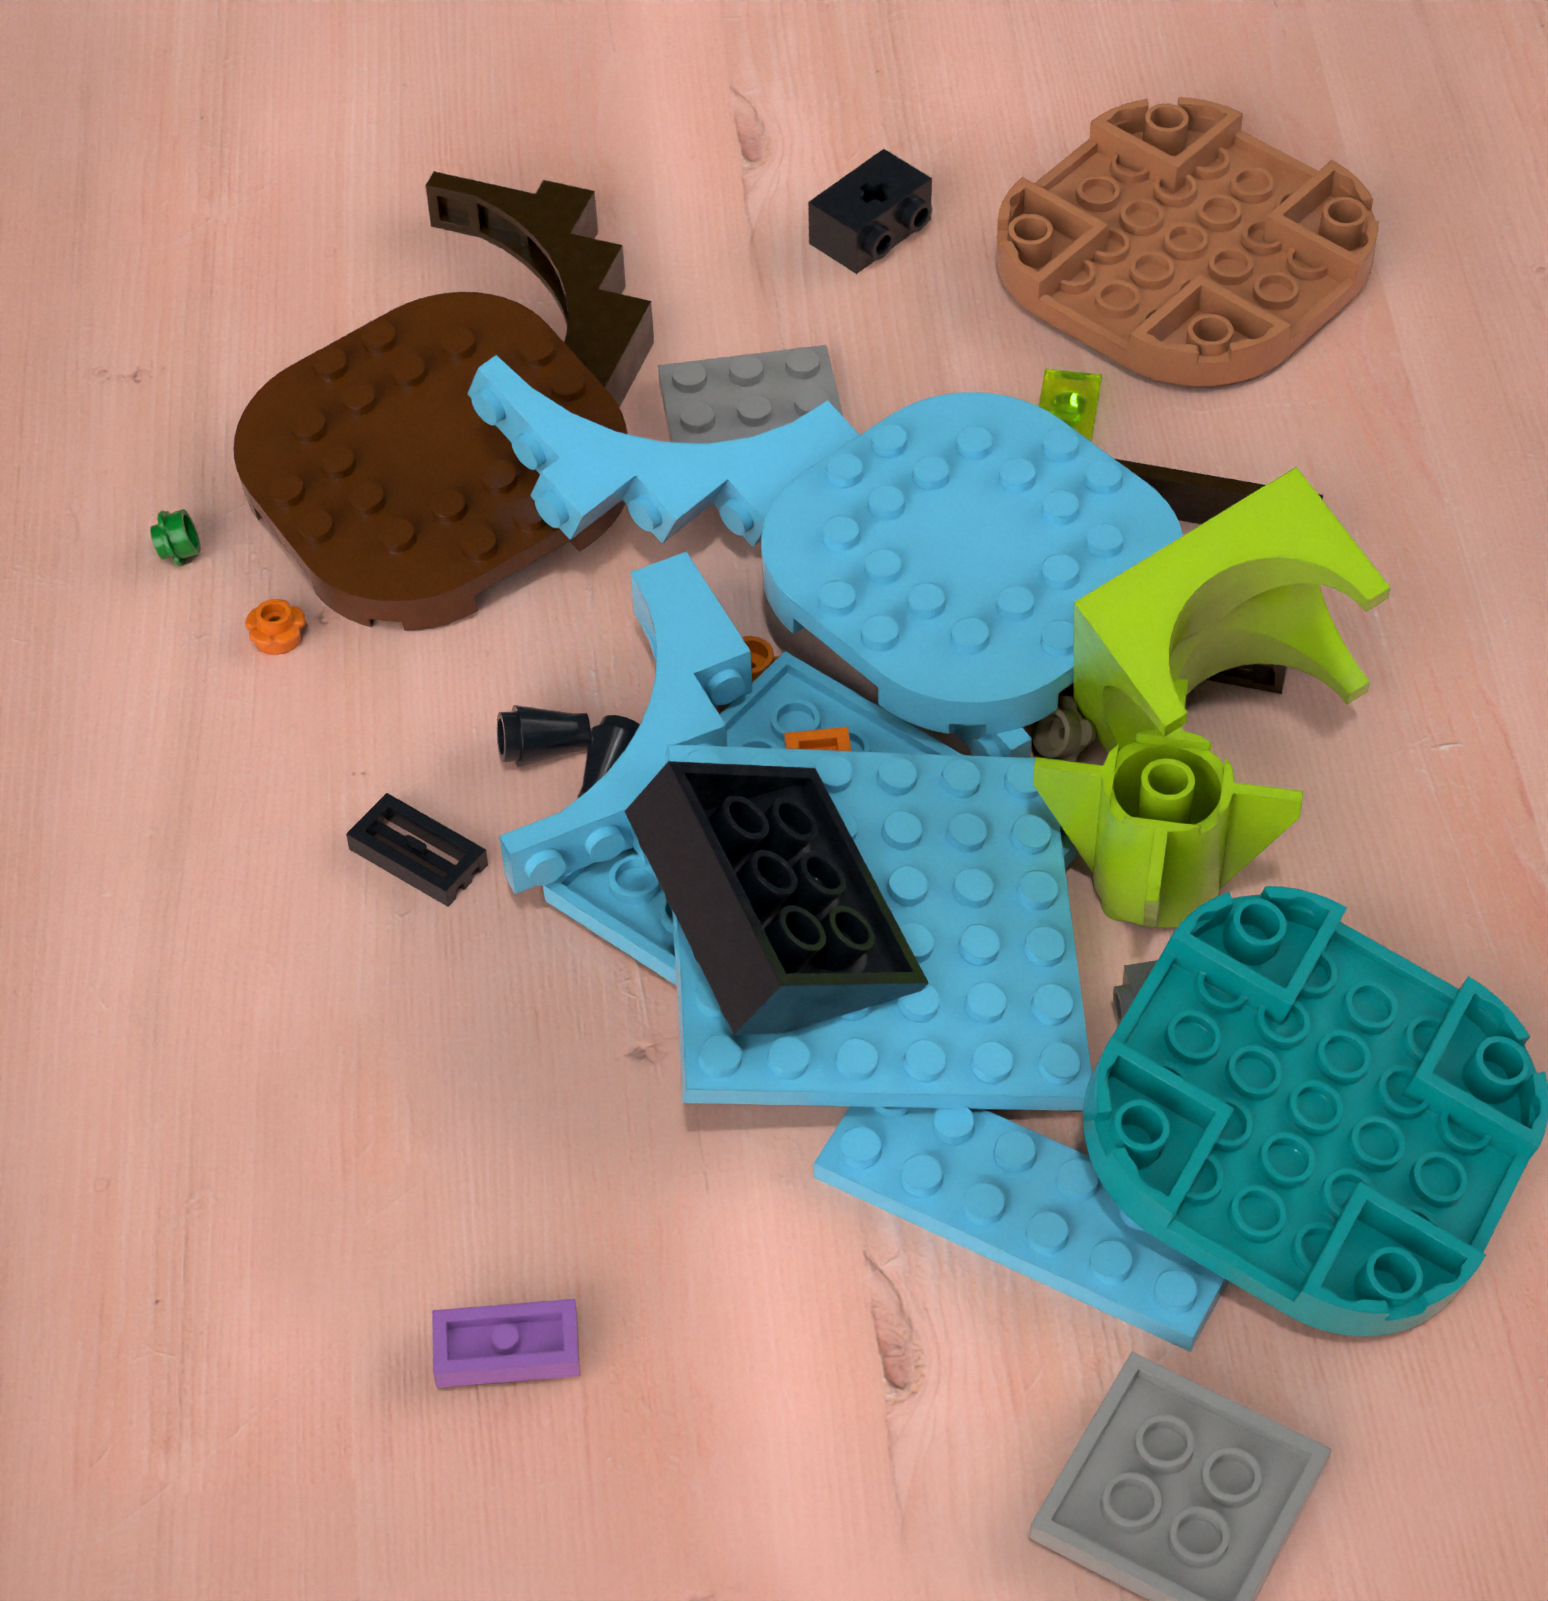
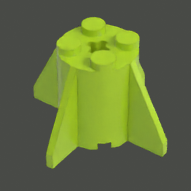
(1162, 822)

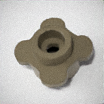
(1063, 732)

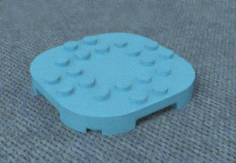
(955, 554)

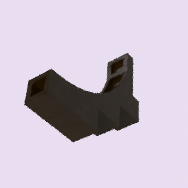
(557, 242)

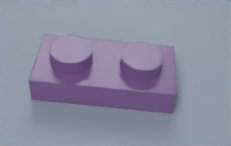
(505, 1343)

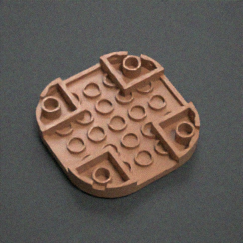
(1186, 244)

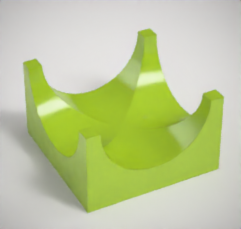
(1217, 601)

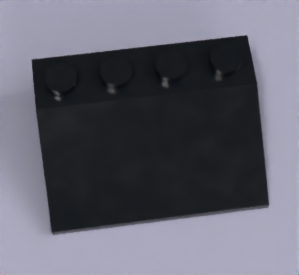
(771, 894)

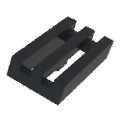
(409, 857)

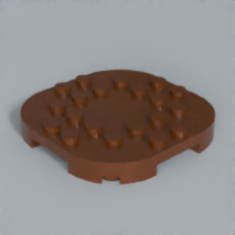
(389, 472)

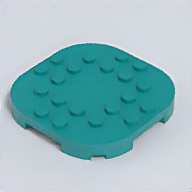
(1314, 1113)

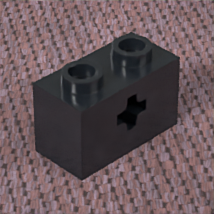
(870, 211)

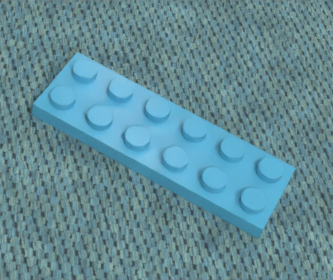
(1020, 1206)

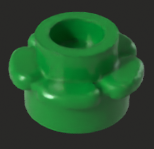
(175, 536)

